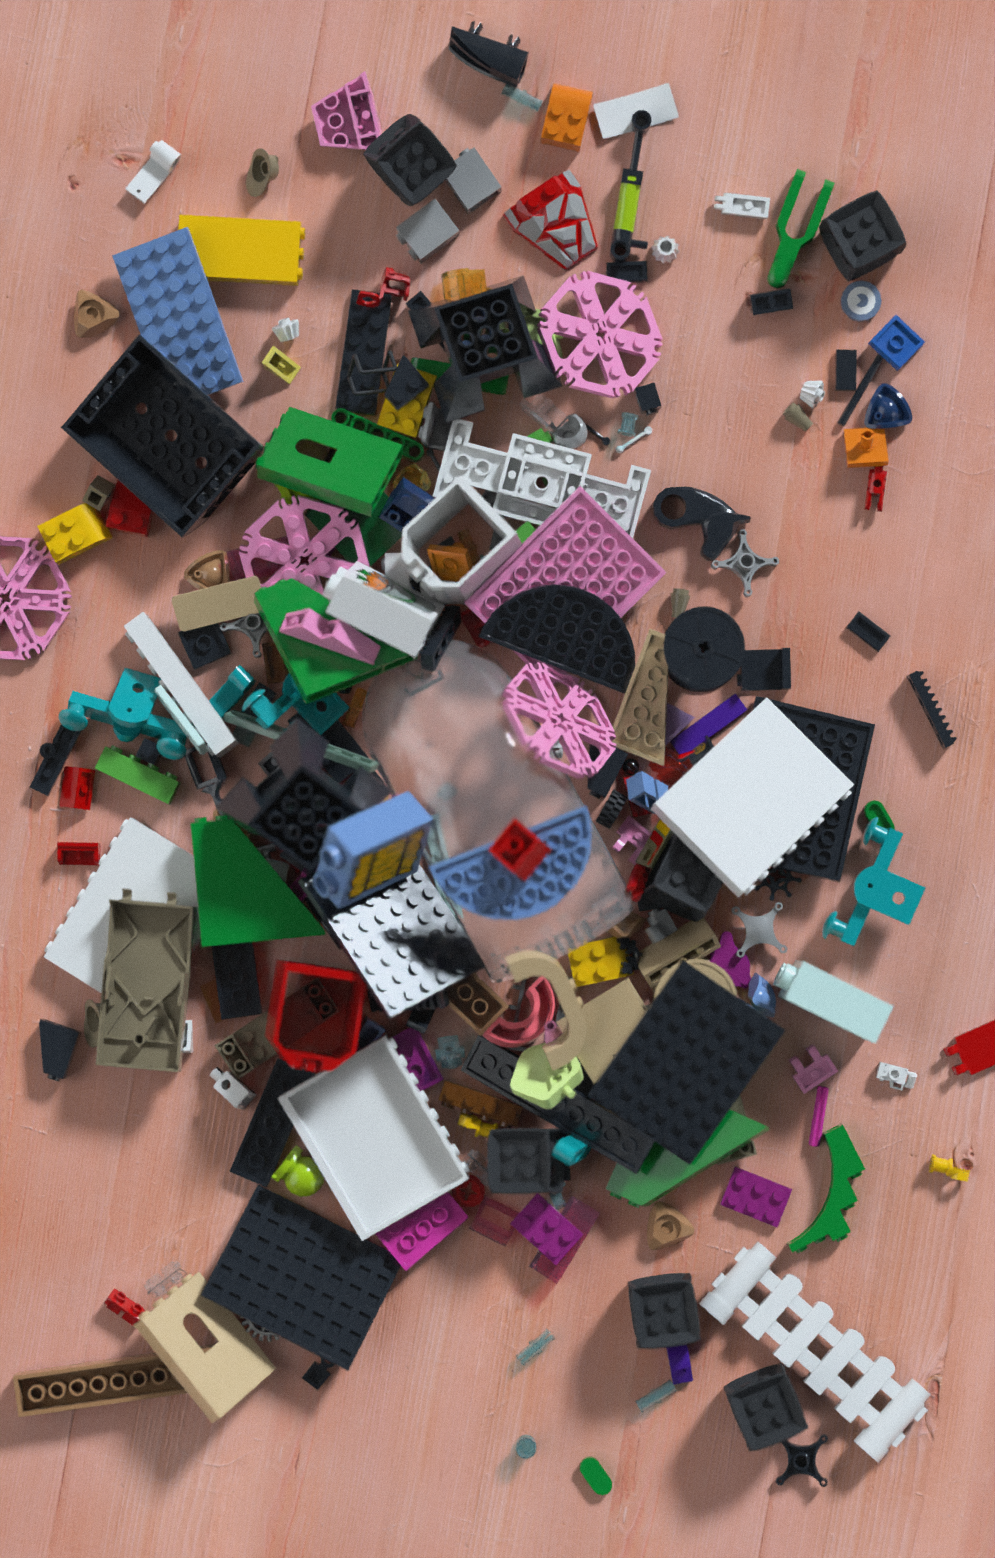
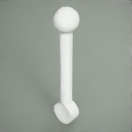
(647, 431)

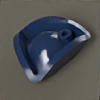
(887, 409)

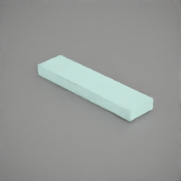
(181, 720)

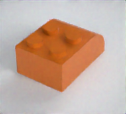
(566, 117)

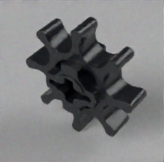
(774, 885)

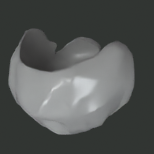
(571, 433)

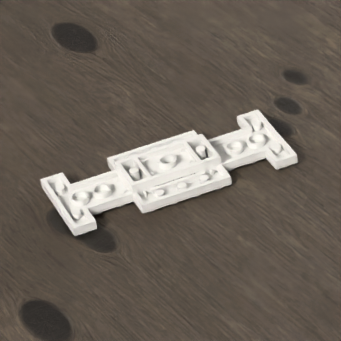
(515, 477)

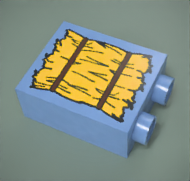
(372, 849)

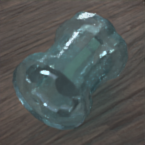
(628, 424)

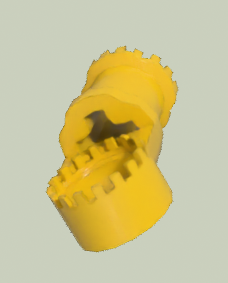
(473, 1122)
(945, 1166)

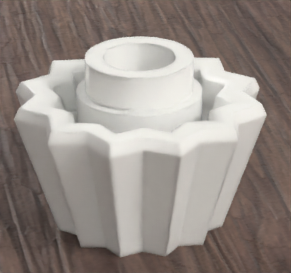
(665, 249)
(286, 329)
(812, 393)

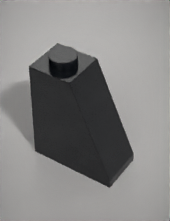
(602, 781)
(57, 1048)

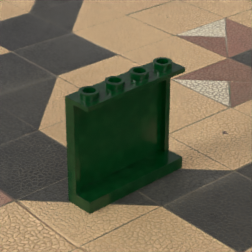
(375, 532)

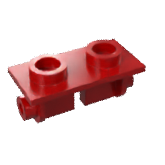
(119, 1301)

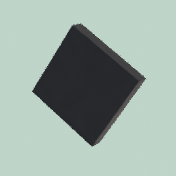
(204, 645)

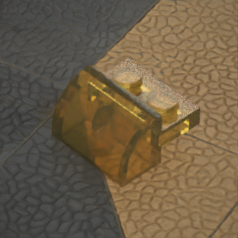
(463, 283)

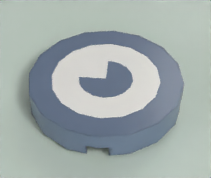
(860, 301)

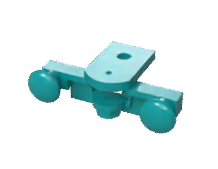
(269, 713)
(128, 714)
(881, 891)

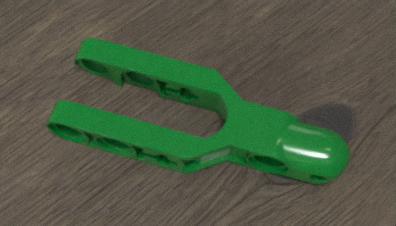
(789, 247)

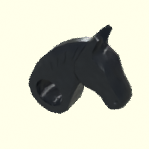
(701, 508)

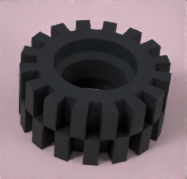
(611, 809)

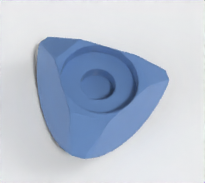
(762, 996)

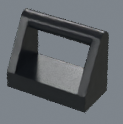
(217, 765)

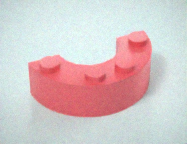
(523, 1033)

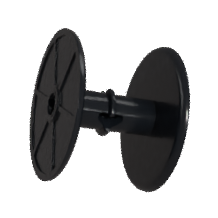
(721, 642)

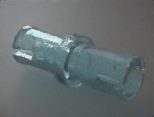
(522, 97)
(535, 1347)
(655, 1395)

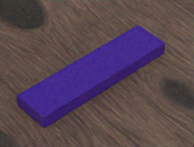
(708, 724)

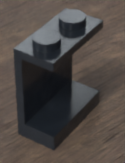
(765, 670)

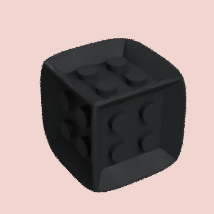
(410, 159)
(862, 235)
(682, 882)
(523, 1161)
(664, 1311)
(765, 1407)

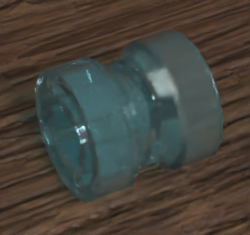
(526, 1450)

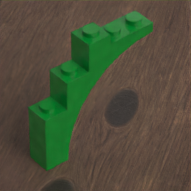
(830, 1221)

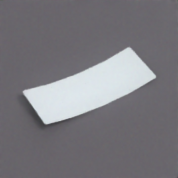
(616, 114)

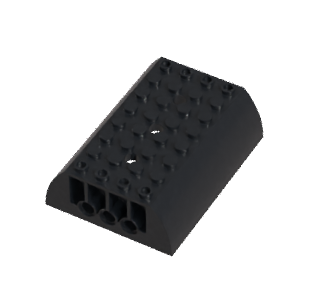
(137, 445)

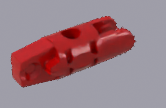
(878, 476)
(637, 881)

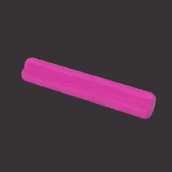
(818, 1116)

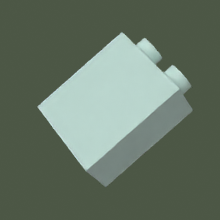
(832, 1000)

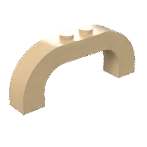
(570, 1042)

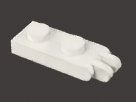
(743, 205)

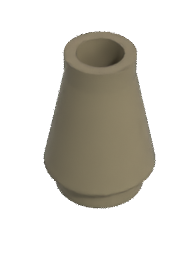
(797, 416)
(679, 601)

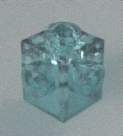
(450, 1052)

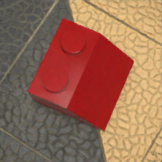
(519, 849)

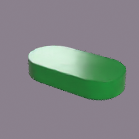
(876, 809)
(595, 1475)

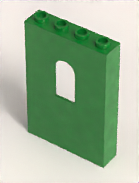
(351, 479)

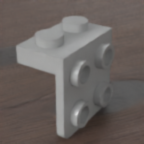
(435, 430)

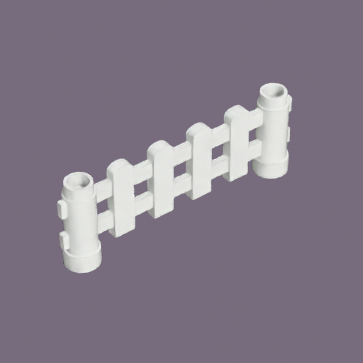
(905, 1402)

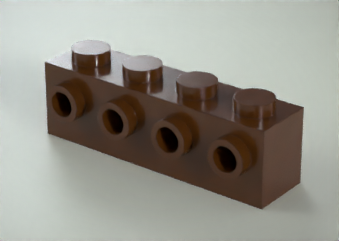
(481, 1103)

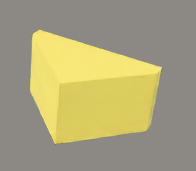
(280, 365)

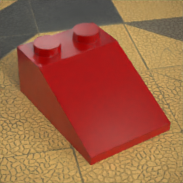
(128, 513)

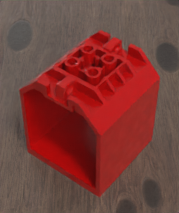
(314, 1060)

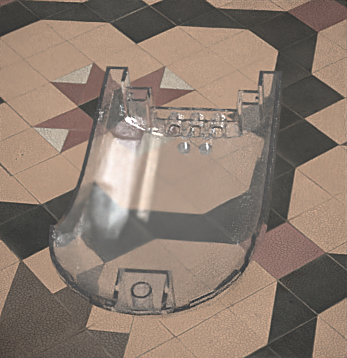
(464, 764)

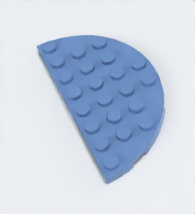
(493, 891)

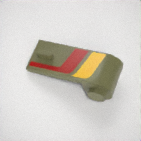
(655, 845)

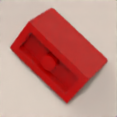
(77, 788)

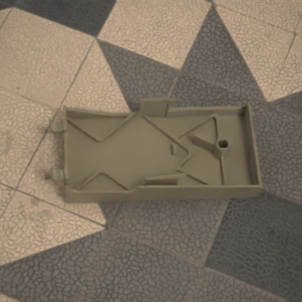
(145, 984)

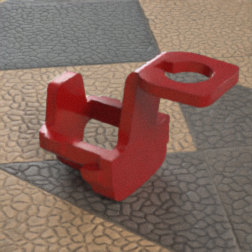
(385, 288)

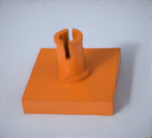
(865, 447)
(449, 562)

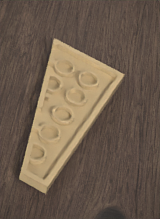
(642, 714)

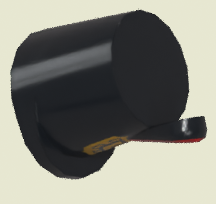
(698, 752)

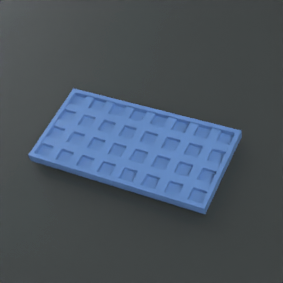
(178, 309)

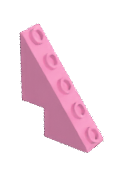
(332, 635)

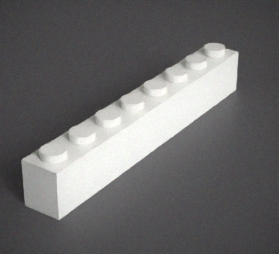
(181, 685)

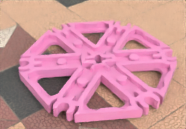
(585, 330)
(299, 541)
(30, 598)
(559, 719)

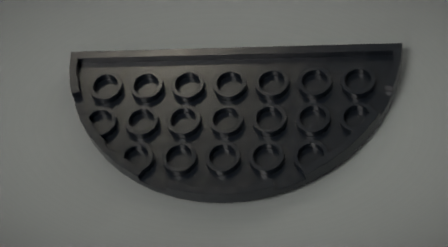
(566, 631)

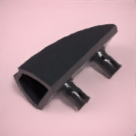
(489, 56)

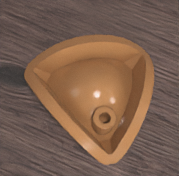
(92, 314)
(209, 570)
(628, 926)
(667, 1226)

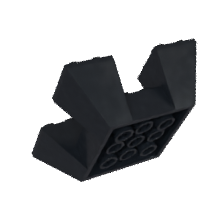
(452, 322)
(268, 814)

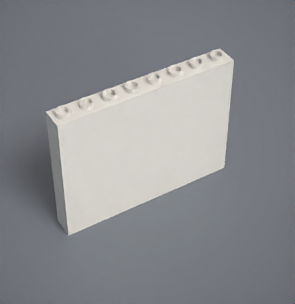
(753, 798)
(137, 862)
(375, 1137)

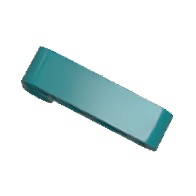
(232, 691)
(570, 1150)

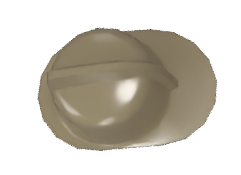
(261, 171)
(91, 1022)

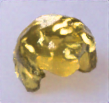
(415, 475)

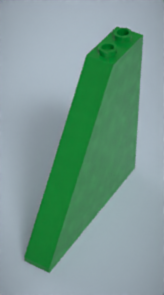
(312, 667)
(240, 891)
(665, 1171)

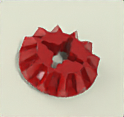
(473, 1199)

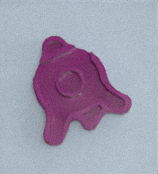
(736, 967)

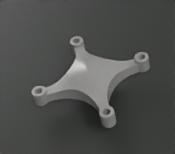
(745, 563)
(252, 626)
(759, 929)

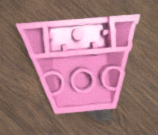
(348, 116)

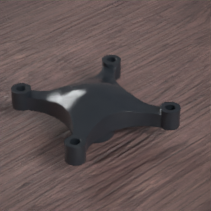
(803, 1460)

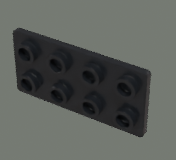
(338, 737)

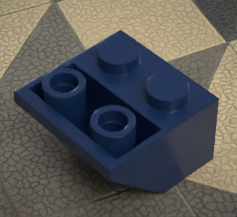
(404, 504)

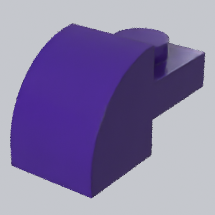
(679, 1364)

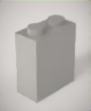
(472, 180)
(427, 231)

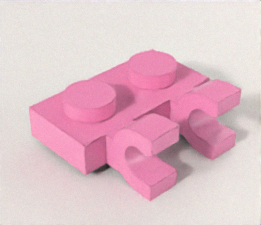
(634, 834)
(814, 1073)

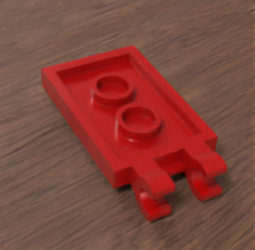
(974, 1048)

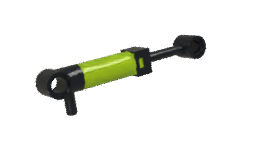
(629, 195)

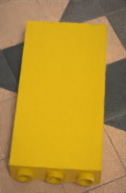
(247, 249)

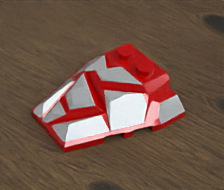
(555, 220)

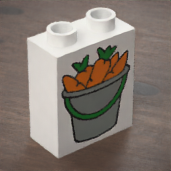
(382, 607)

